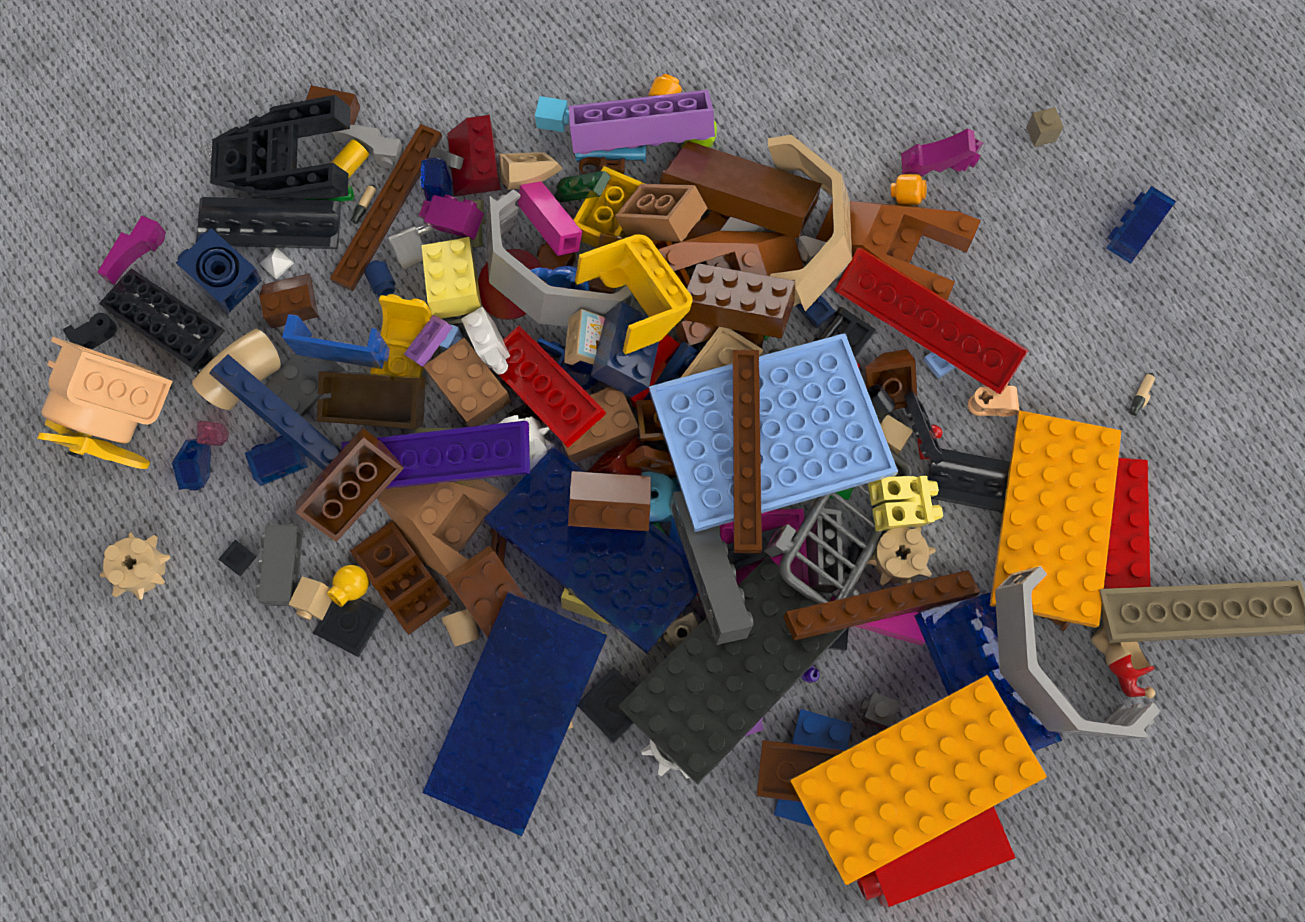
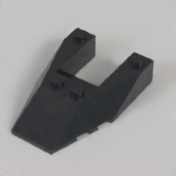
(264, 152)

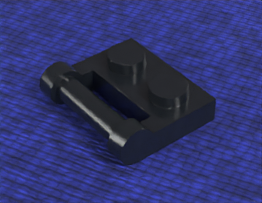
(857, 331)

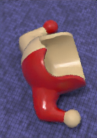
(1125, 662)

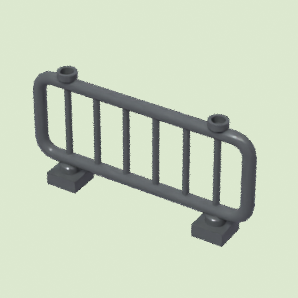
(782, 543)

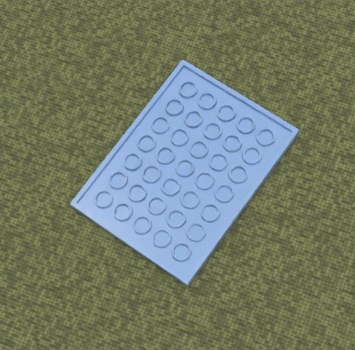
(813, 430)

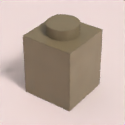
(1044, 127)

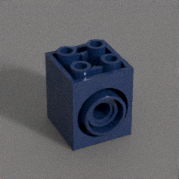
(208, 260)

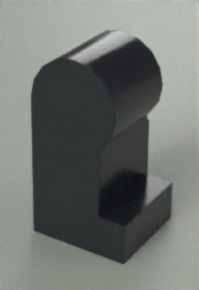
(92, 333)

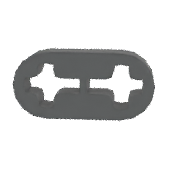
(450, 159)

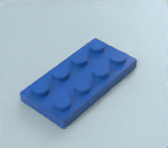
(814, 731)

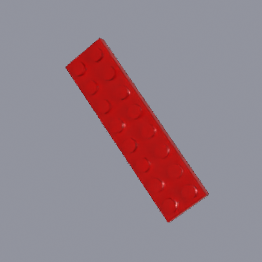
(931, 321)

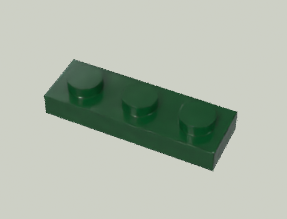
(581, 186)

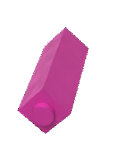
(549, 218)
(900, 627)

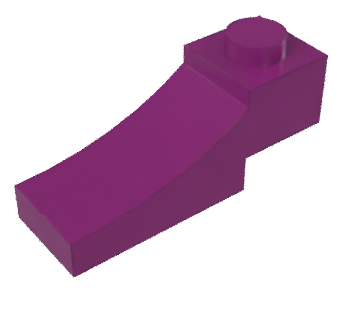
(939, 154)
(128, 248)

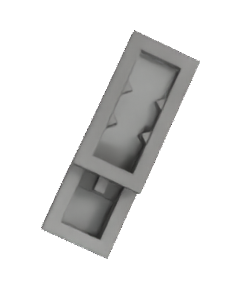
(385, 150)

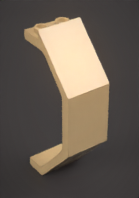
(836, 254)

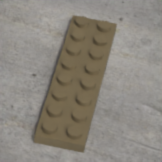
(1203, 611)

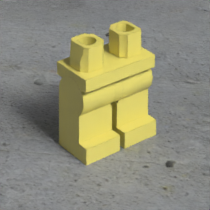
(903, 502)

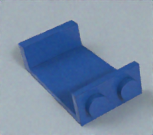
(300, 341)

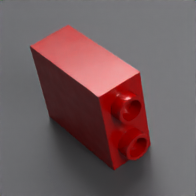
(941, 861)

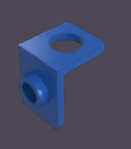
(554, 349)

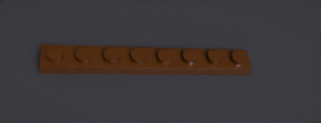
(385, 208)
(746, 452)
(880, 604)

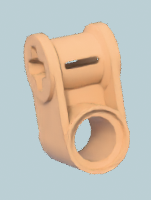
(996, 404)

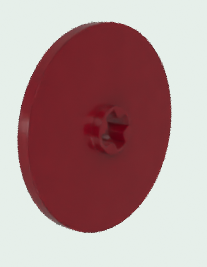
(493, 300)

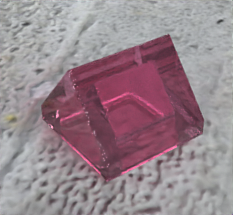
(211, 433)

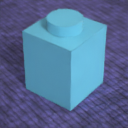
(552, 114)

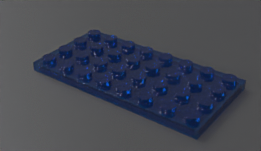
(623, 575)
(515, 713)

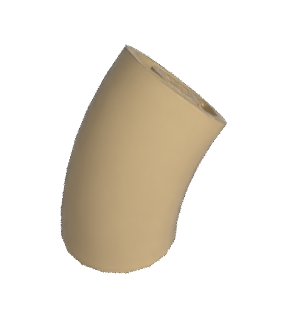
(253, 352)

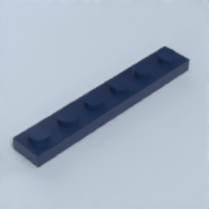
(274, 411)

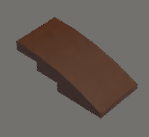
(400, 577)

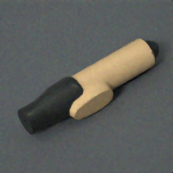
(362, 206)
(1142, 396)

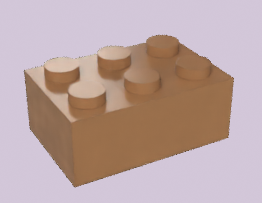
(662, 211)
(467, 383)
(610, 430)

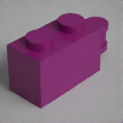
(452, 216)

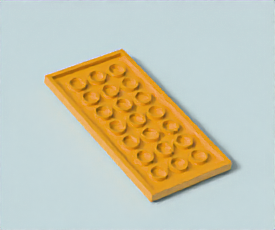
(1059, 514)
(917, 779)

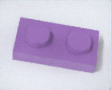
(428, 340)

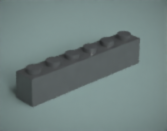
(713, 576)

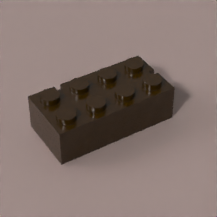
(371, 399)

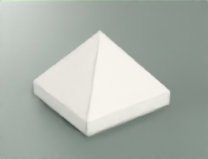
(276, 263)

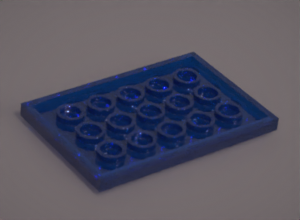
(966, 648)

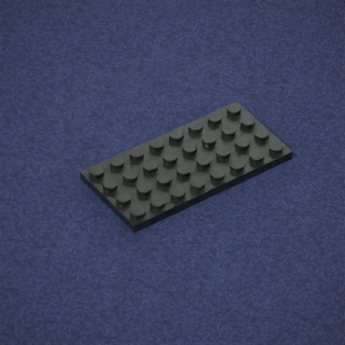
(714, 694)

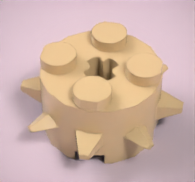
(134, 565)
(892, 567)

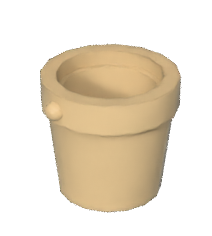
(461, 627)

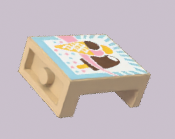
(583, 337)

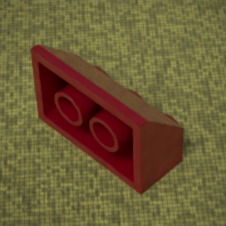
(475, 143)

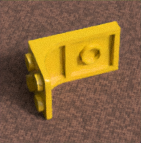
(400, 327)

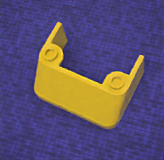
(649, 278)

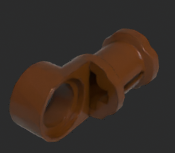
(599, 163)

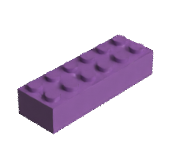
(641, 121)

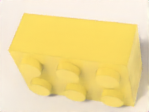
(451, 278)

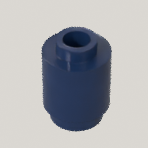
(380, 278)

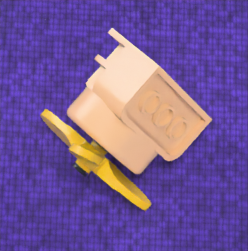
(100, 399)

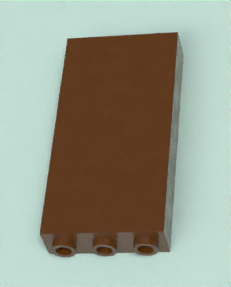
(745, 188)

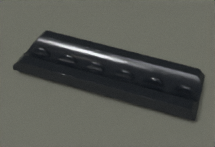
(271, 222)
(161, 318)
(971, 480)

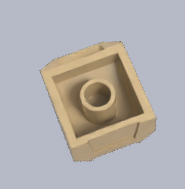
(526, 168)

